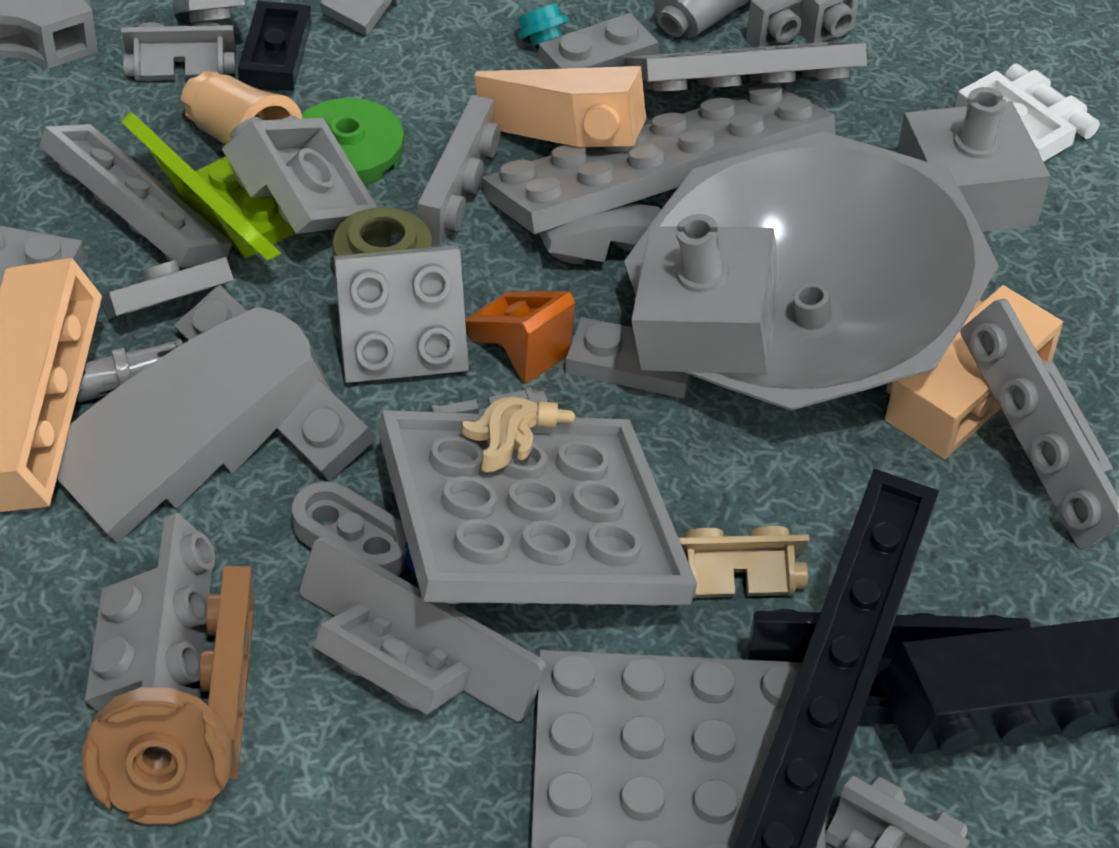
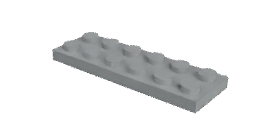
(597, 179)

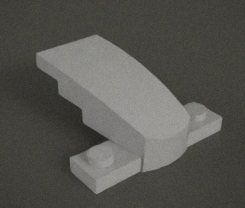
(206, 409)

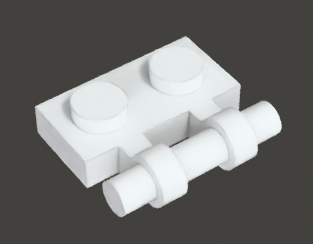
(1045, 112)

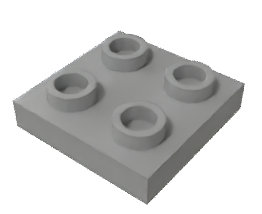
(401, 313)

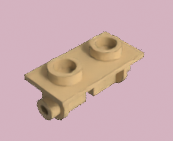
(764, 557)

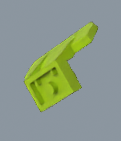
(218, 197)

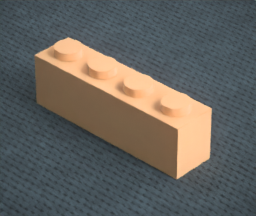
(44, 346)

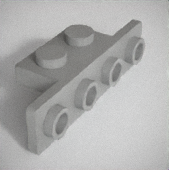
(1045, 423)
(154, 622)
(409, 645)

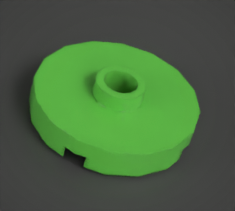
(365, 132)

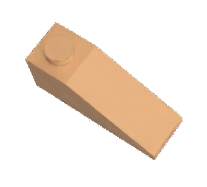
(568, 104)

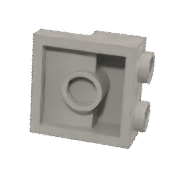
(300, 168)

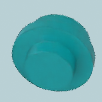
(542, 24)

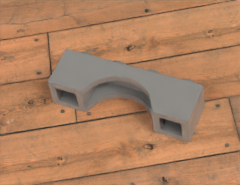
(47, 30)

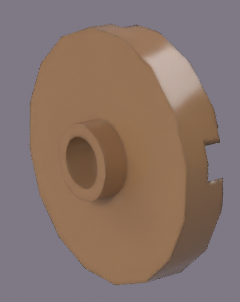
(150, 784)

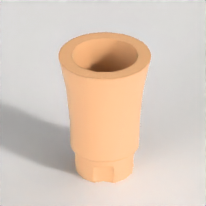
(223, 102)

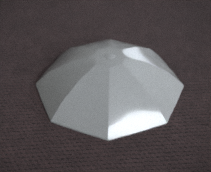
(869, 256)

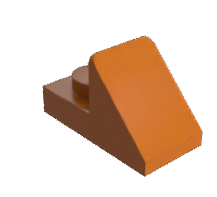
(530, 327)

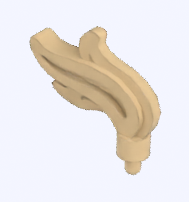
(508, 426)

